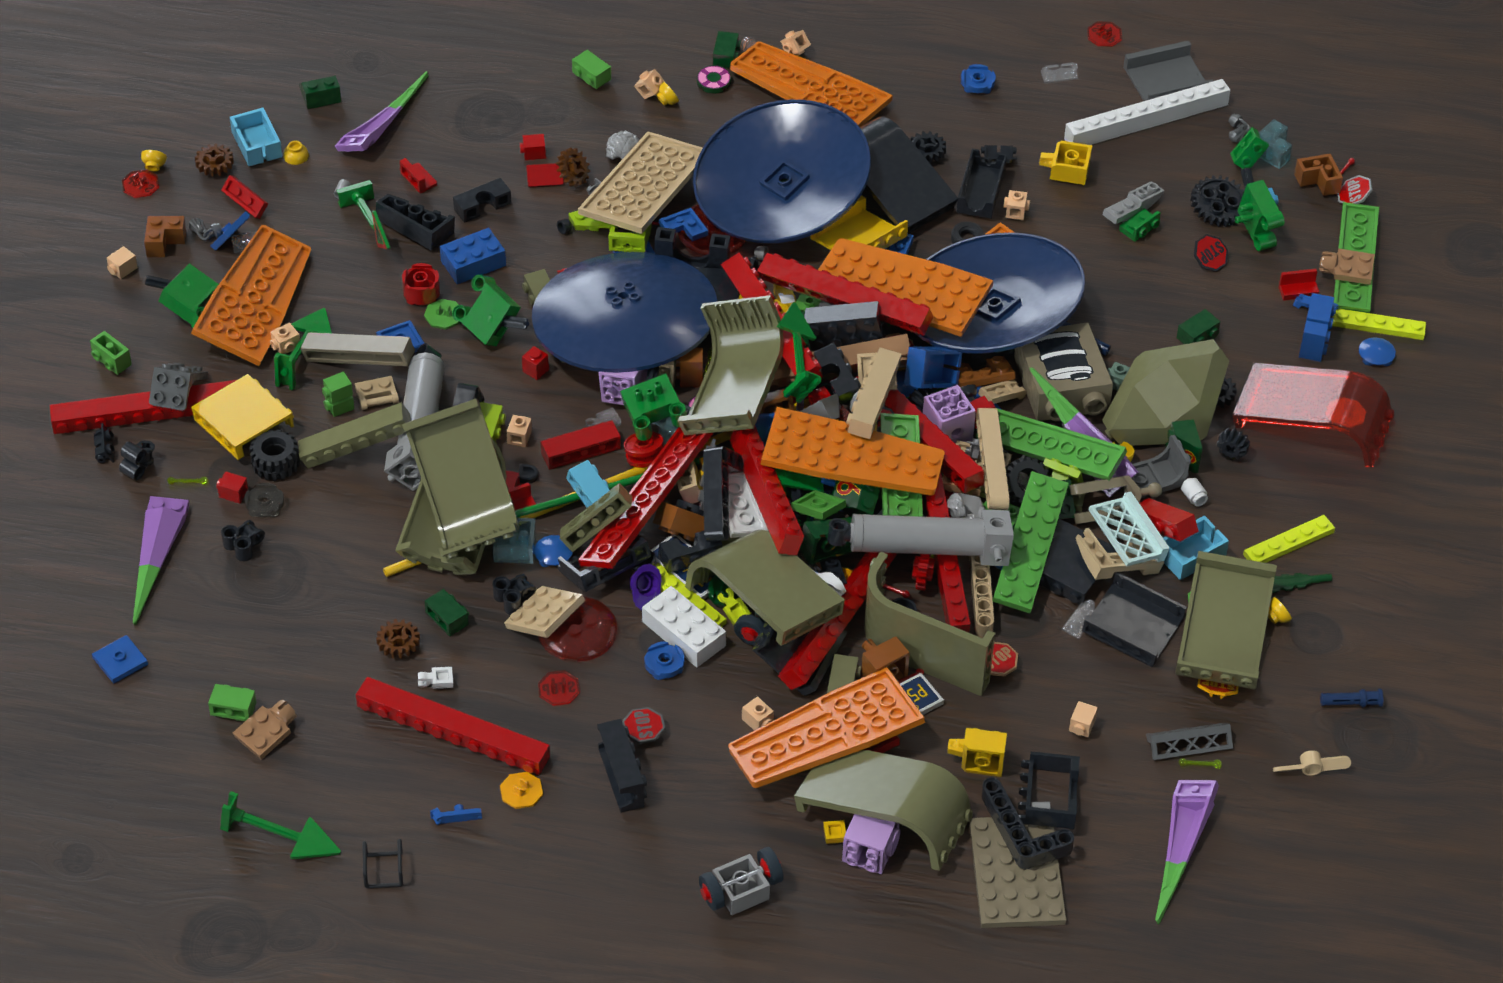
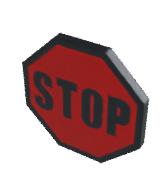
(1210, 252)

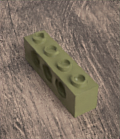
(596, 517)

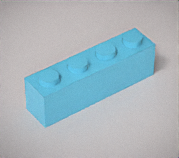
(587, 482)

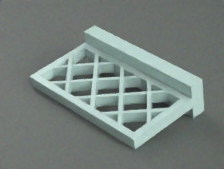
(1141, 525)

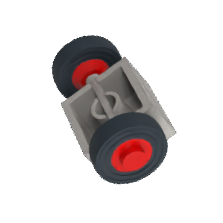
(741, 882)

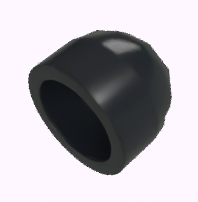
(564, 226)

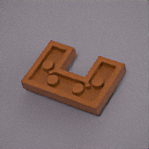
(997, 371)

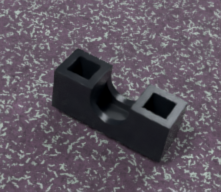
(492, 193)
(832, 362)
(676, 556)

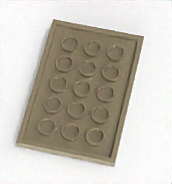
(1007, 892)

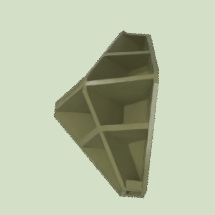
(1165, 388)

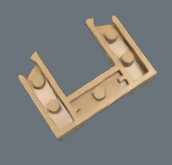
(1104, 564)

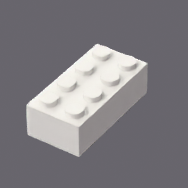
(684, 625)

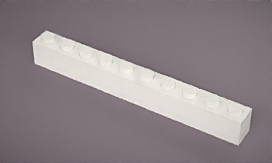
(1148, 113)

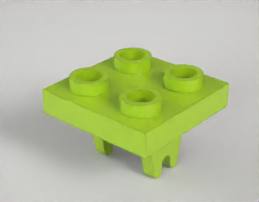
(1062, 472)

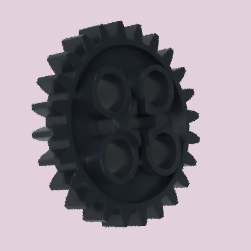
(1217, 200)

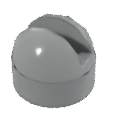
(760, 252)

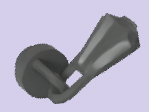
(1237, 134)
(198, 227)

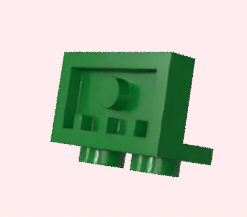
(1249, 149)
(1140, 224)

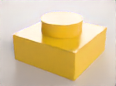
(834, 831)

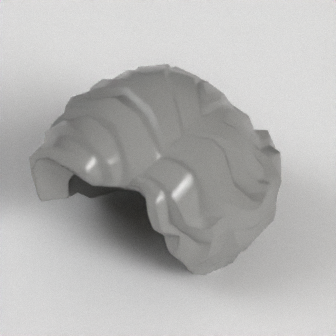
(620, 144)
(965, 506)

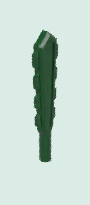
(1298, 580)

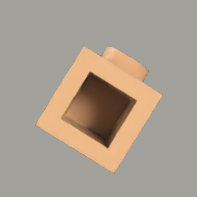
(121, 262)
(519, 431)
(757, 713)
(1083, 719)

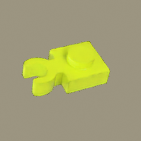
(734, 607)

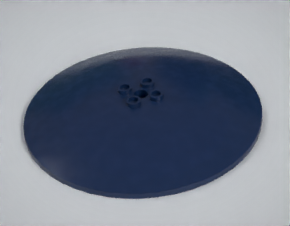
(779, 140)
(1031, 296)
(591, 326)

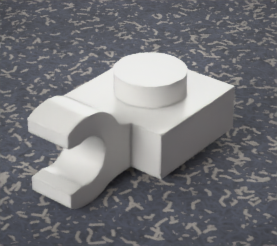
(440, 678)

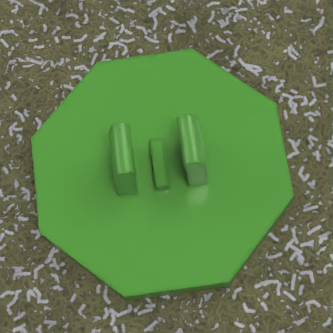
(440, 314)

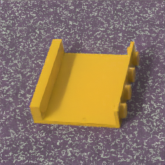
(863, 228)
(240, 414)

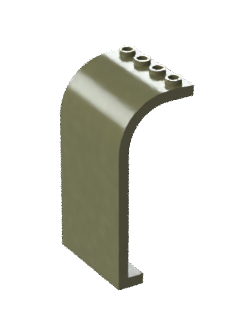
(742, 365)
(462, 478)
(771, 583)
(1226, 620)
(932, 645)
(896, 791)

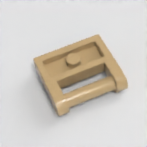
(376, 392)

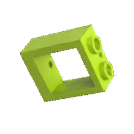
(636, 241)

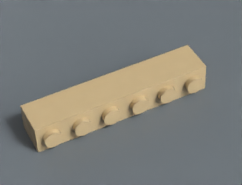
(873, 393)

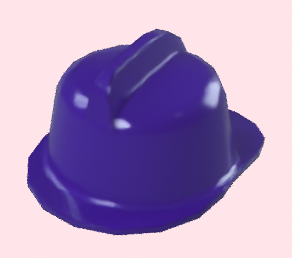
(645, 584)

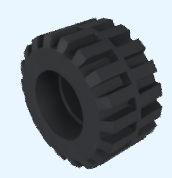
(271, 444)
(1025, 466)

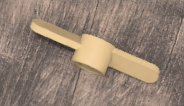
(1313, 763)

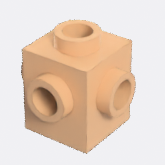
(795, 42)
(649, 83)
(1016, 204)
(284, 338)

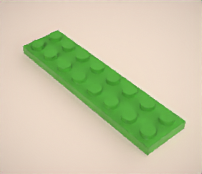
(1358, 234)
(1048, 441)
(897, 501)
(1031, 542)

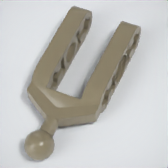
(1153, 490)

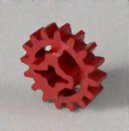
(923, 570)

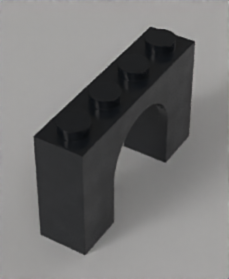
(718, 249)

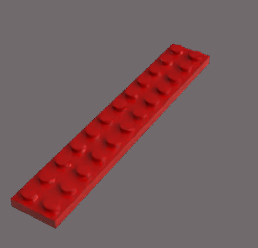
(646, 498)

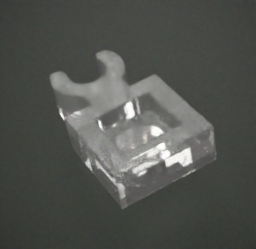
(604, 416)

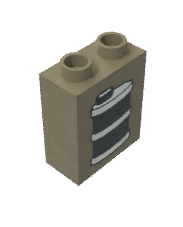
(1071, 365)

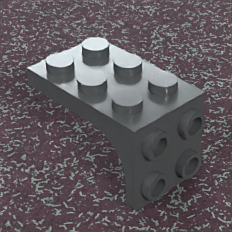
(172, 384)
(1167, 468)

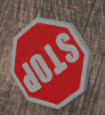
(1355, 190)

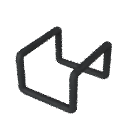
(389, 853)

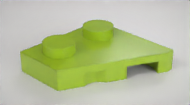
(584, 223)

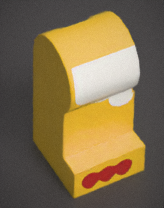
(784, 295)

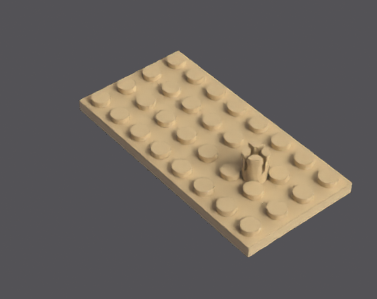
(642, 183)

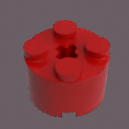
(421, 284)

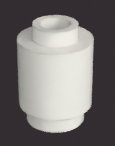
(1194, 491)

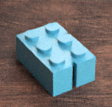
(255, 136)
(1183, 554)

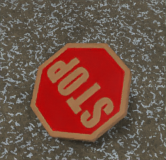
(1004, 659)

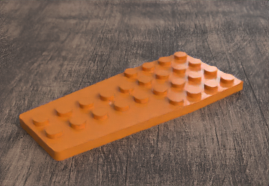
(806, 80)
(948, 291)
(253, 295)
(827, 451)
(827, 729)

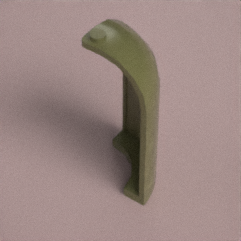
(422, 540)

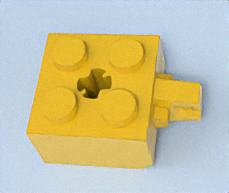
(1069, 162)
(980, 751)

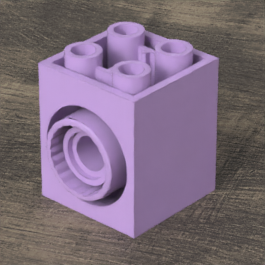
(613, 383)
(951, 413)
(870, 842)

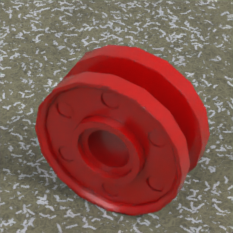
(642, 453)

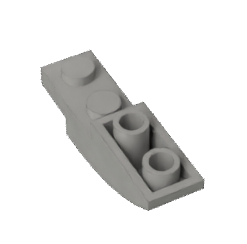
(1136, 201)

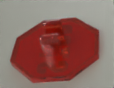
(1104, 34)
(140, 183)
(558, 688)

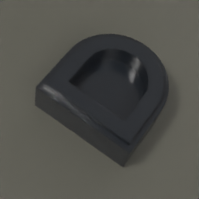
(527, 473)

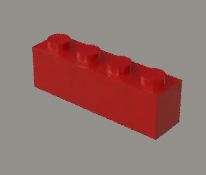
(580, 444)
(1170, 520)

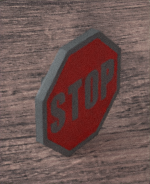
(644, 724)

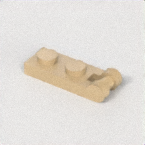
(1002, 391)

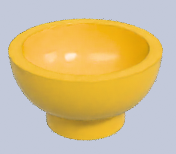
(666, 95)
(295, 153)
(153, 159)
(1278, 612)

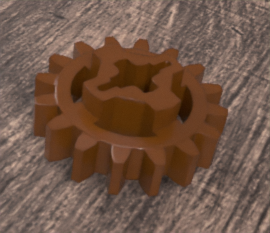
(214, 159)
(573, 167)
(398, 638)

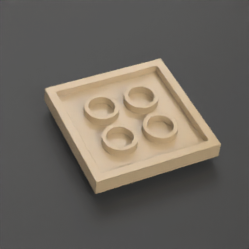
(544, 611)

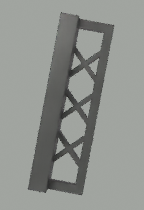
(1192, 732)

